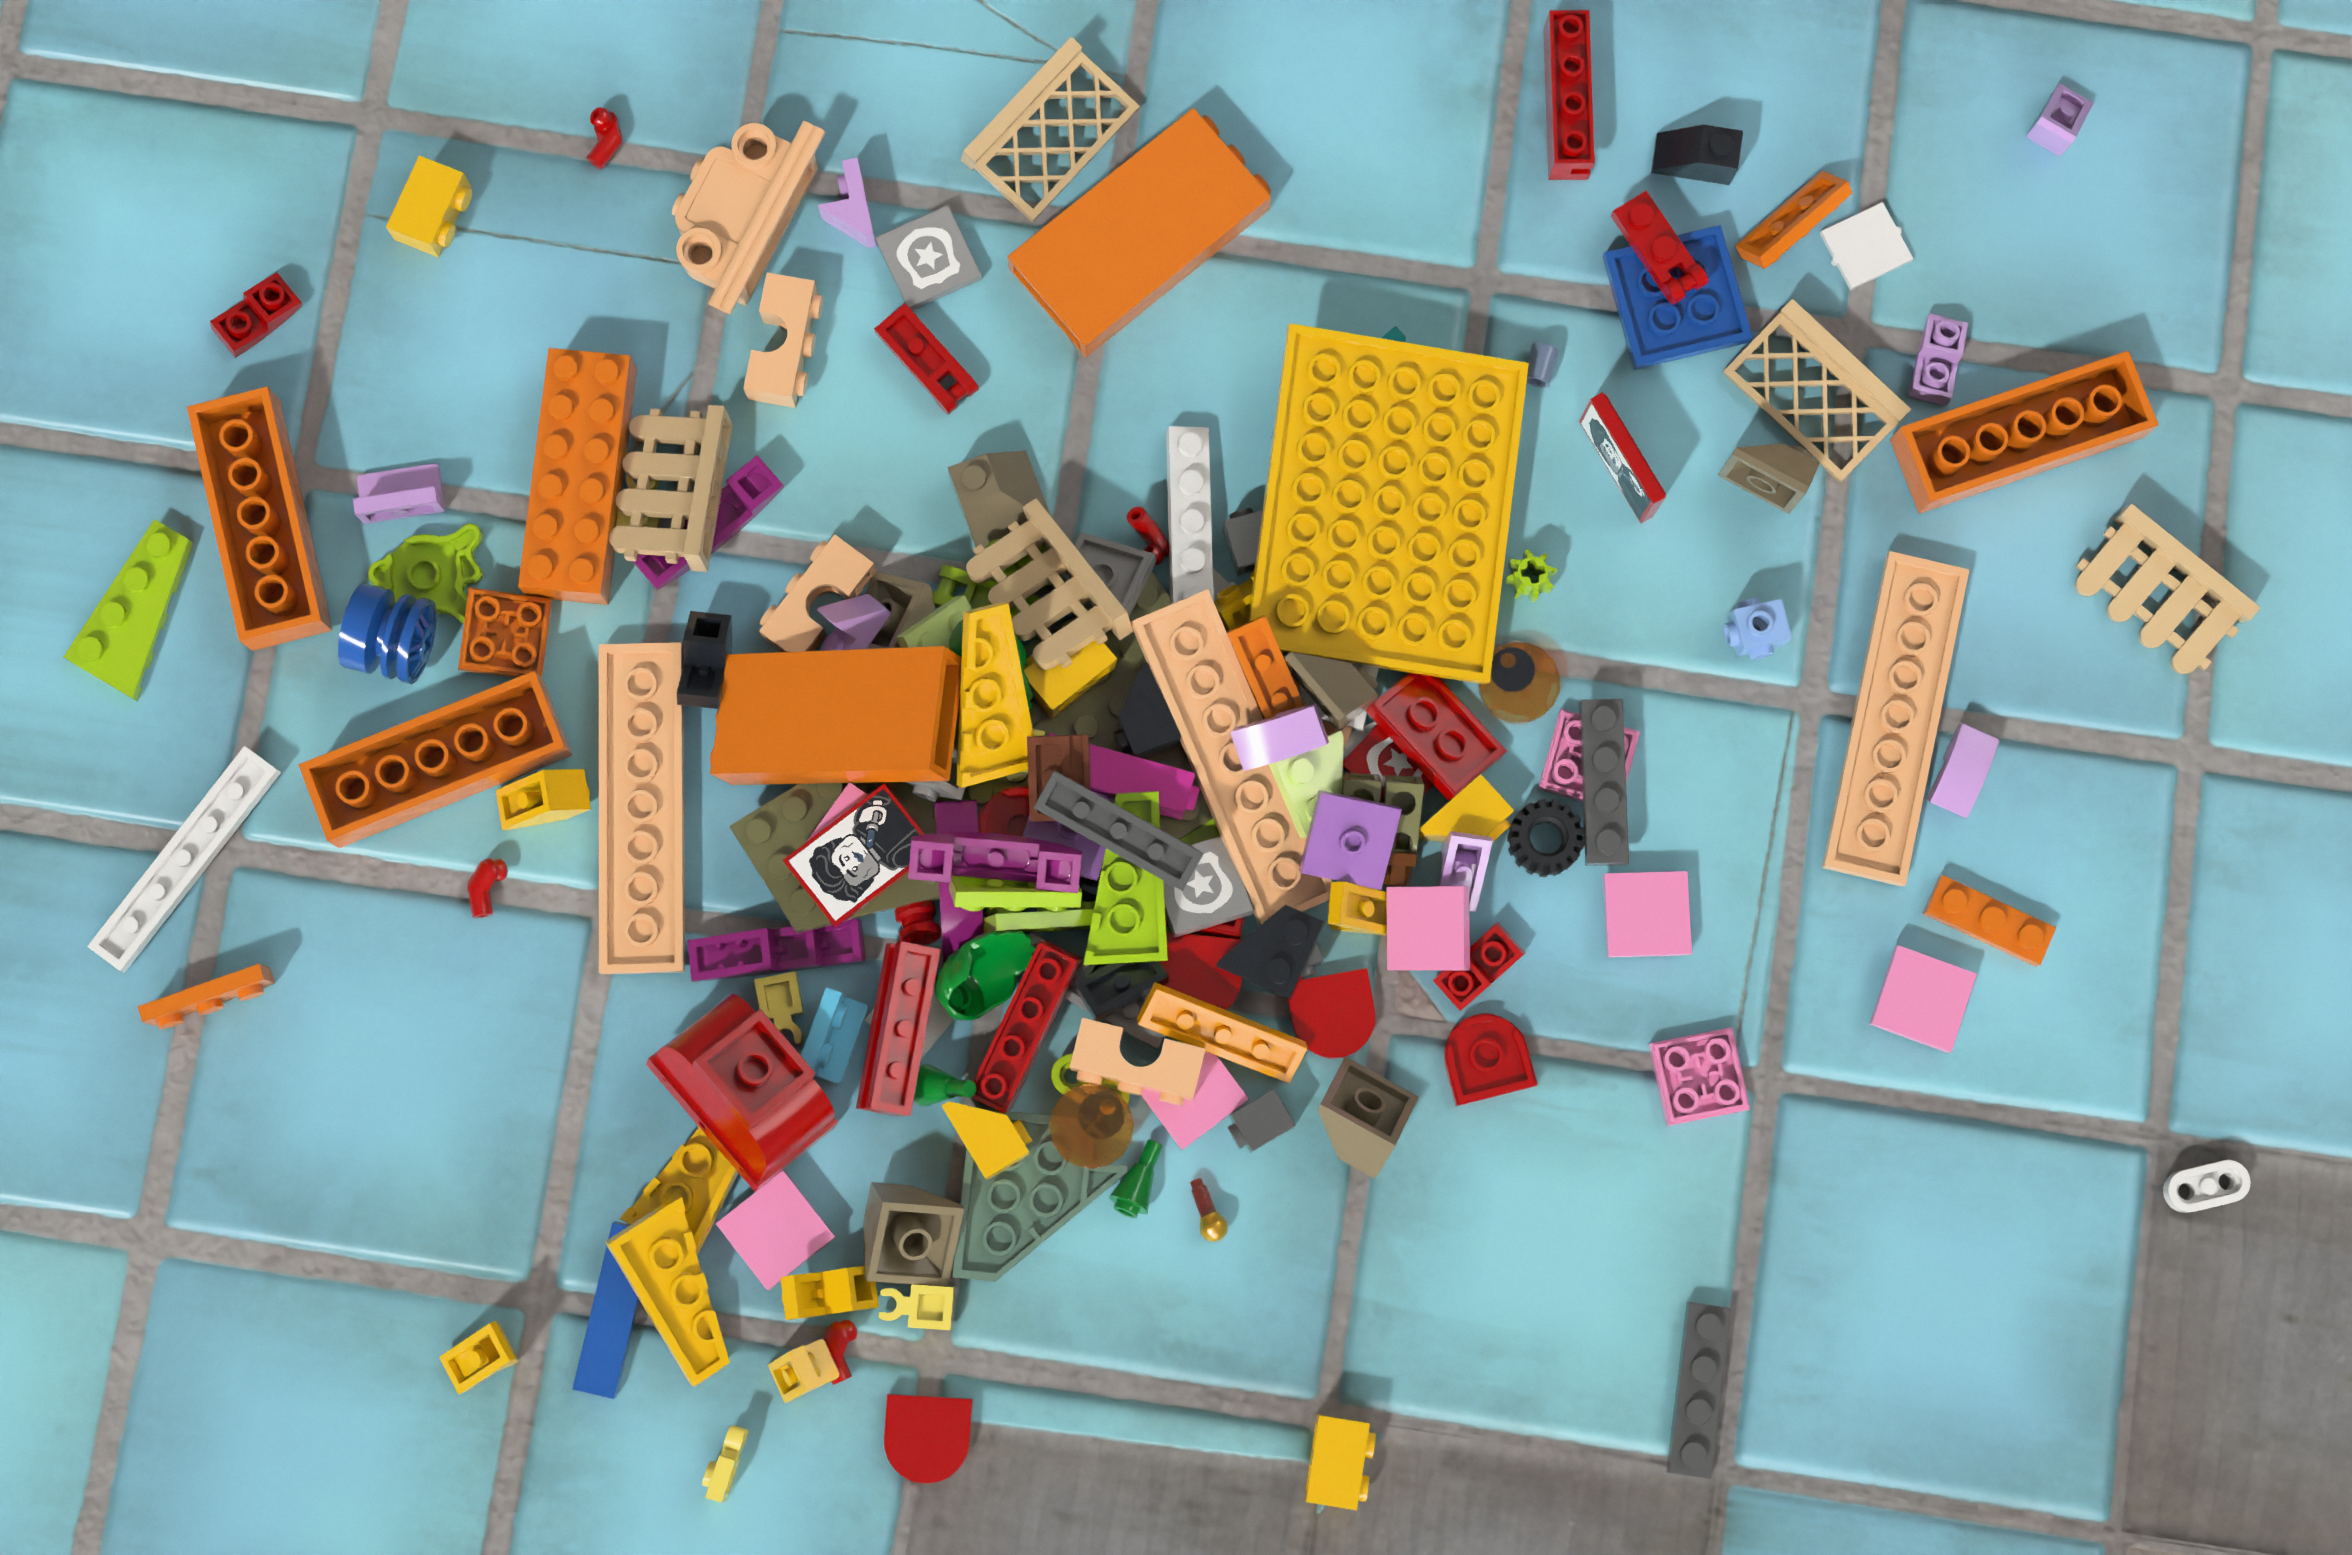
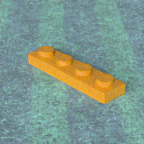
(1221, 1032)

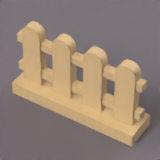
(697, 506)
(2186, 595)
(1065, 598)

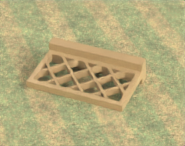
(1024, 106)
(1841, 365)

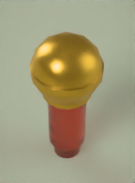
(1212, 1224)

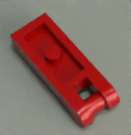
(1658, 247)
(925, 357)

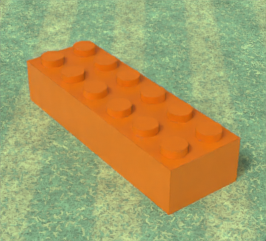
(2023, 432)
(577, 475)
(259, 518)
(435, 760)

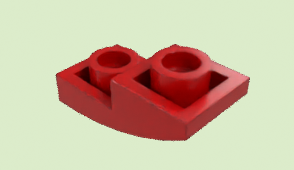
(257, 316)
(1488, 961)

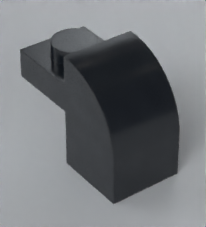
(705, 652)

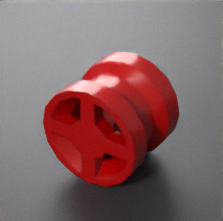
(918, 923)

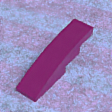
(775, 951)

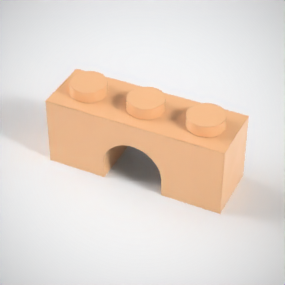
(779, 374)
(835, 570)
(1171, 1075)

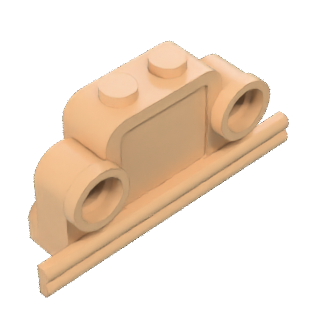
(742, 208)

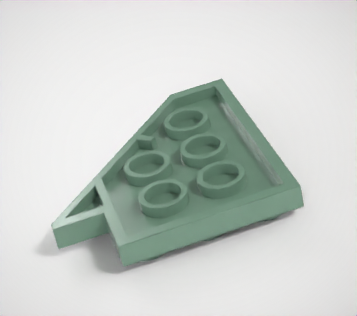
(1023, 1203)

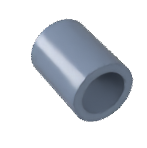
(1541, 364)

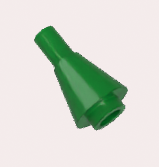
(937, 1086)
(1134, 1190)

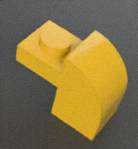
(827, 1293)

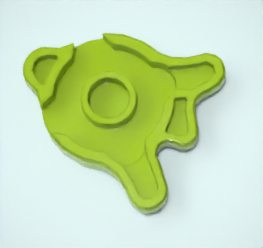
(433, 569)

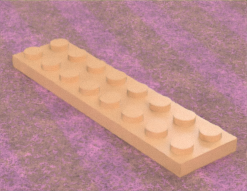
(1207, 701)
(1895, 719)
(641, 809)

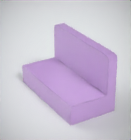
(399, 494)

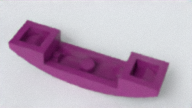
(741, 500)
(995, 857)
(956, 923)

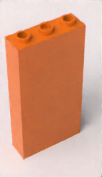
(1140, 231)
(837, 716)

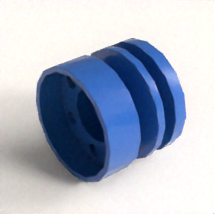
(387, 633)

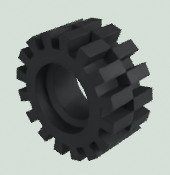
(1570, 832)

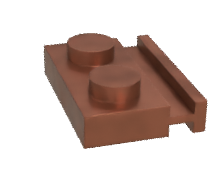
(1058, 752)

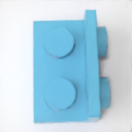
(833, 1035)

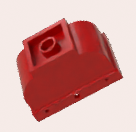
(745, 1089)

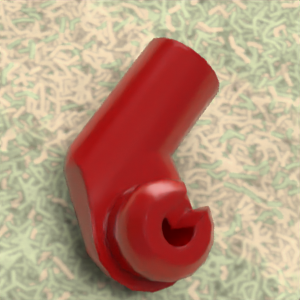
(608, 136)
(1149, 532)
(481, 882)
(837, 1339)

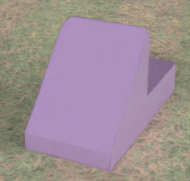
(2060, 120)
(852, 212)
(855, 621)
(1465, 863)

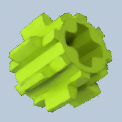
(1537, 567)

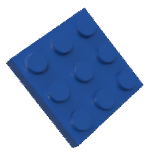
(1695, 325)

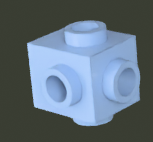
(1757, 628)

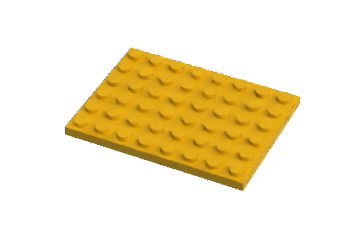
(1388, 503)

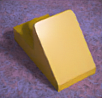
(1357, 909)
(478, 1357)
(803, 1370)

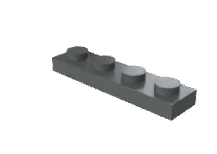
(1604, 782)
(1118, 830)
(1698, 1390)

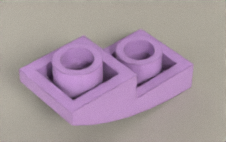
(1938, 359)
(1279, 737)
(1964, 770)

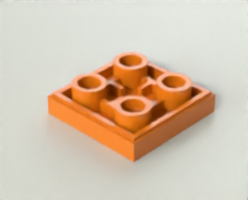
(504, 633)

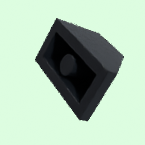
(1698, 153)
(1146, 720)

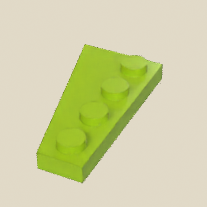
(127, 620)
(1129, 901)

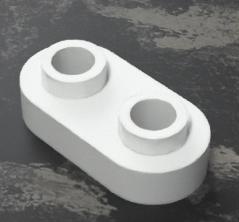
(2204, 1186)

